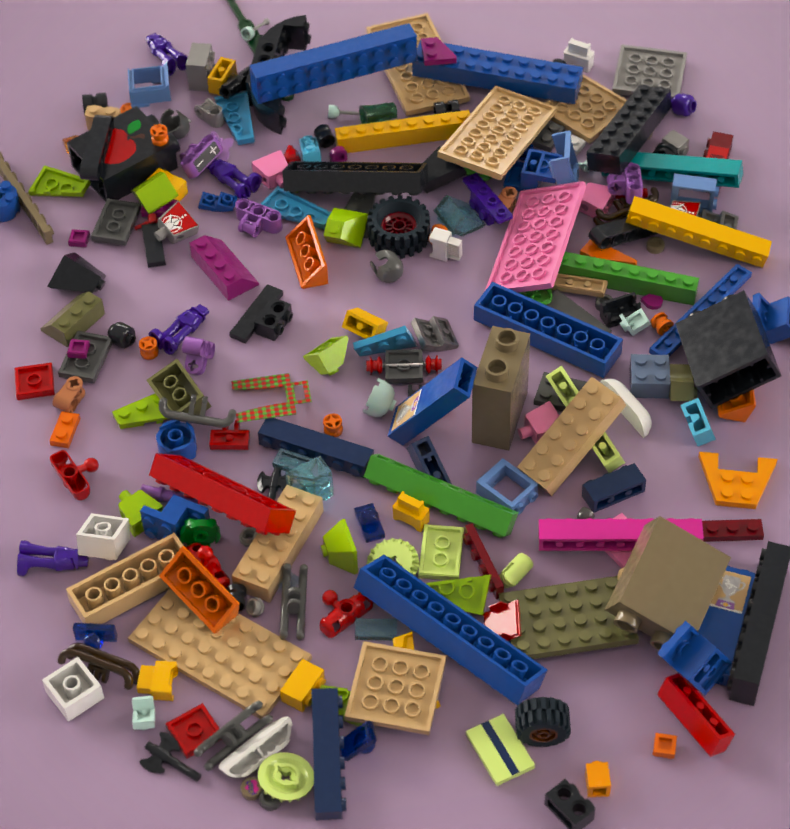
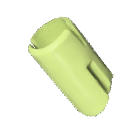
(516, 570)

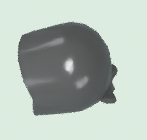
(177, 125)
(391, 270)

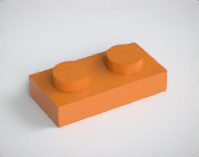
(64, 429)

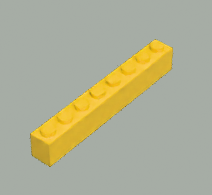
(399, 131)
(698, 231)

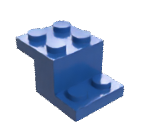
(532, 171)
(774, 317)
(172, 518)
(694, 658)

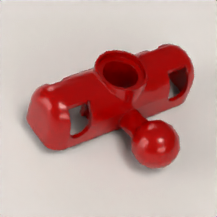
(72, 474)
(205, 556)
(344, 612)

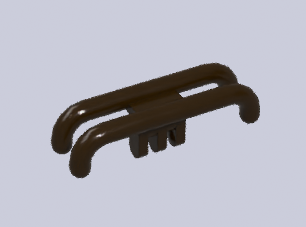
(622, 209)
(101, 663)

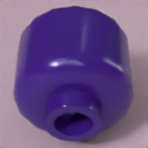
(683, 104)

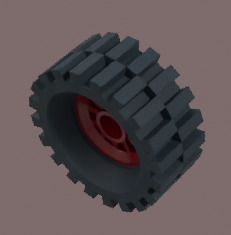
(399, 226)

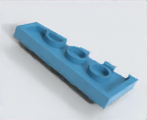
(238, 117)
(296, 208)

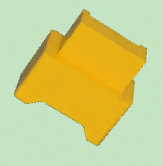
(411, 511)
(158, 680)

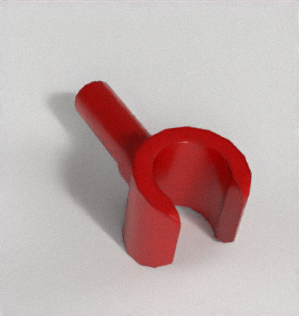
(151, 219)

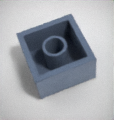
(649, 376)

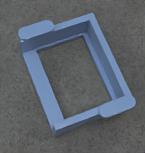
(144, 96)
(566, 168)

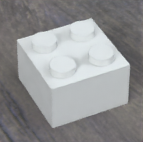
(103, 536)
(73, 689)

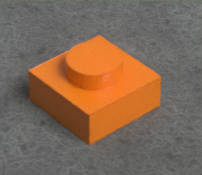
(664, 745)

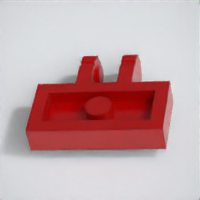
(229, 439)

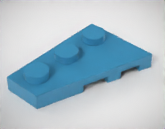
(391, 340)

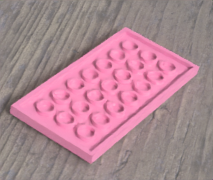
(537, 237)

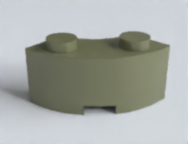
(681, 383)

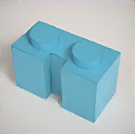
(698, 422)

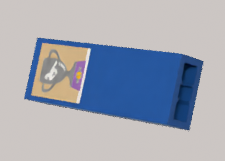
(432, 401)
(727, 612)

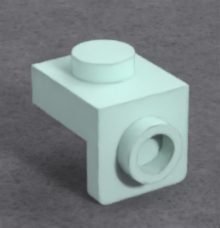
(635, 322)
(143, 712)

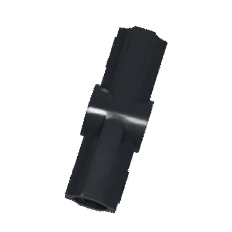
(234, 84)

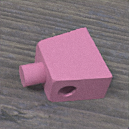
(270, 169)
(596, 197)
(538, 422)

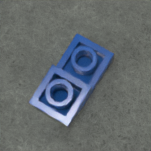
(215, 203)

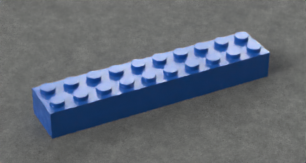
(333, 63)
(512, 72)
(450, 629)

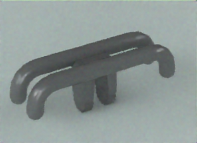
(193, 418)
(293, 601)
(233, 735)

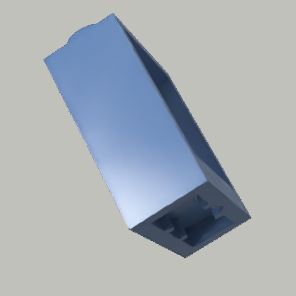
(696, 184)
(503, 468)

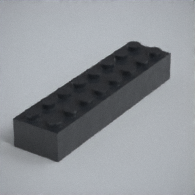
(629, 130)
(355, 177)
(758, 623)

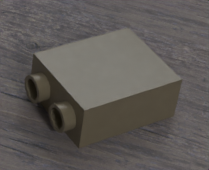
(500, 387)
(666, 582)

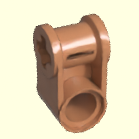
(508, 197)
(69, 395)

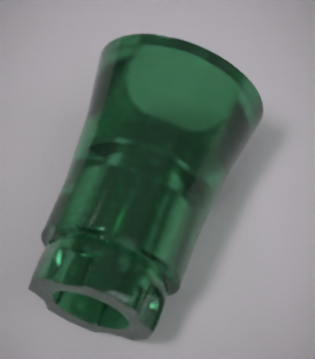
(377, 112)

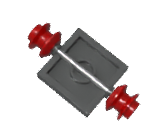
(403, 365)

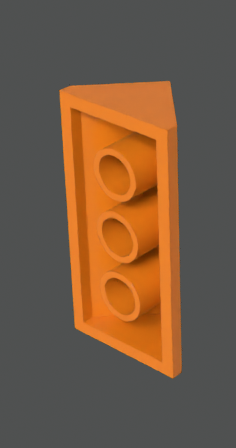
(307, 254)
(738, 408)
(200, 590)

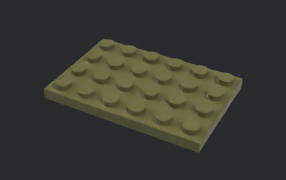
(567, 618)

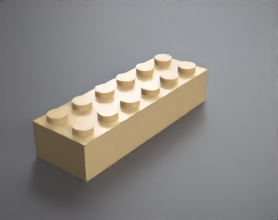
(572, 435)
(264, 560)
(123, 583)

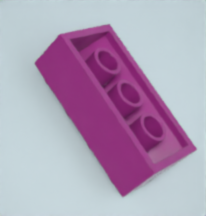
(222, 266)

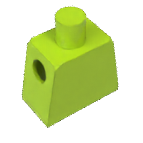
(131, 506)

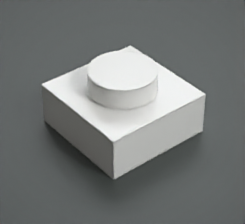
(578, 144)

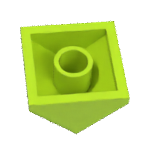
(155, 192)

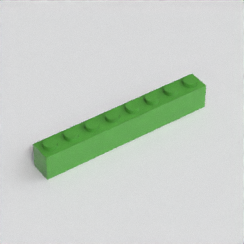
(632, 278)
(442, 495)

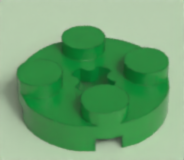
(208, 531)

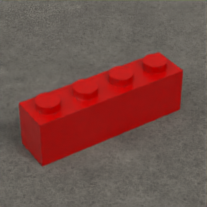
(696, 714)

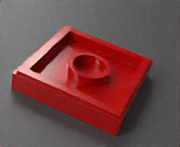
(34, 381)
(192, 729)

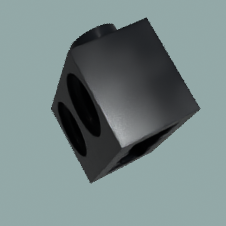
(273, 319)
(565, 809)

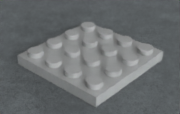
(648, 67)

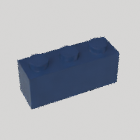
(613, 487)

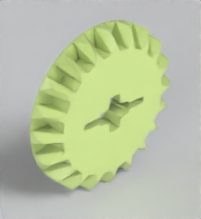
(405, 554)
(290, 765)

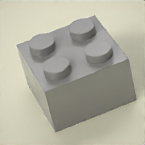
(199, 65)

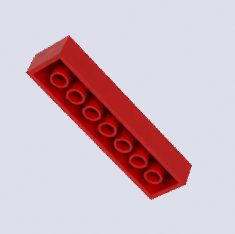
(222, 494)

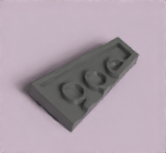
(566, 305)

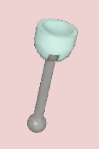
(251, 32)
(334, 111)

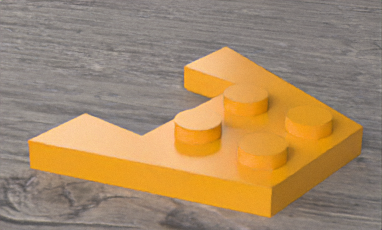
(736, 487)

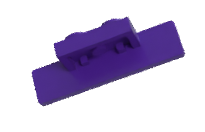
(485, 201)

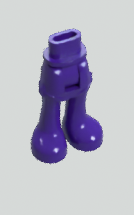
(161, 47)
(226, 172)
(187, 321)
(63, 558)

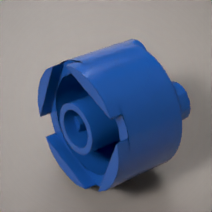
(8, 202)
(177, 439)

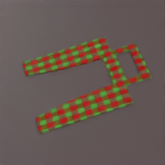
(274, 410)

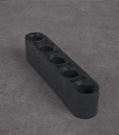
(96, 147)
(617, 233)

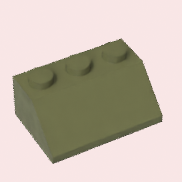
(74, 317)
(176, 386)

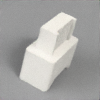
(579, 54)
(445, 245)

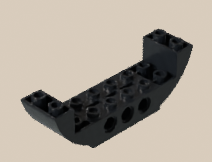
(273, 44)

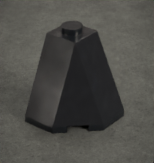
(441, 172)
(77, 275)

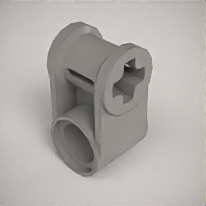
(210, 113)

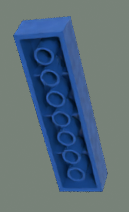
(549, 329)

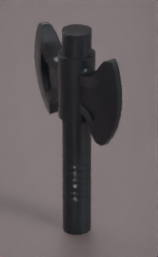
(271, 482)
(162, 754)

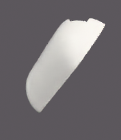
(634, 410)
(259, 747)

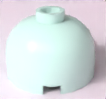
(380, 399)

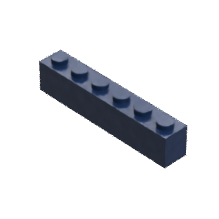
(336, 453)
(326, 754)

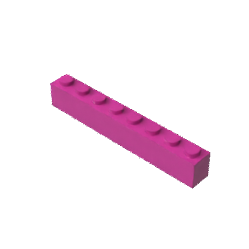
(601, 533)

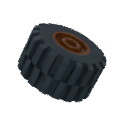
(542, 721)

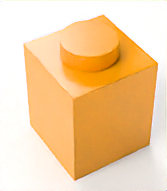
(597, 779)

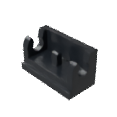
(613, 308)

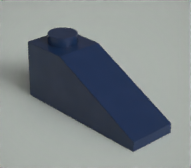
(426, 459)

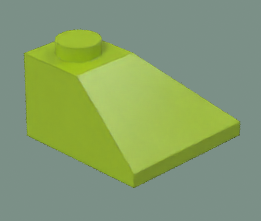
(346, 227)
(328, 355)
(340, 548)

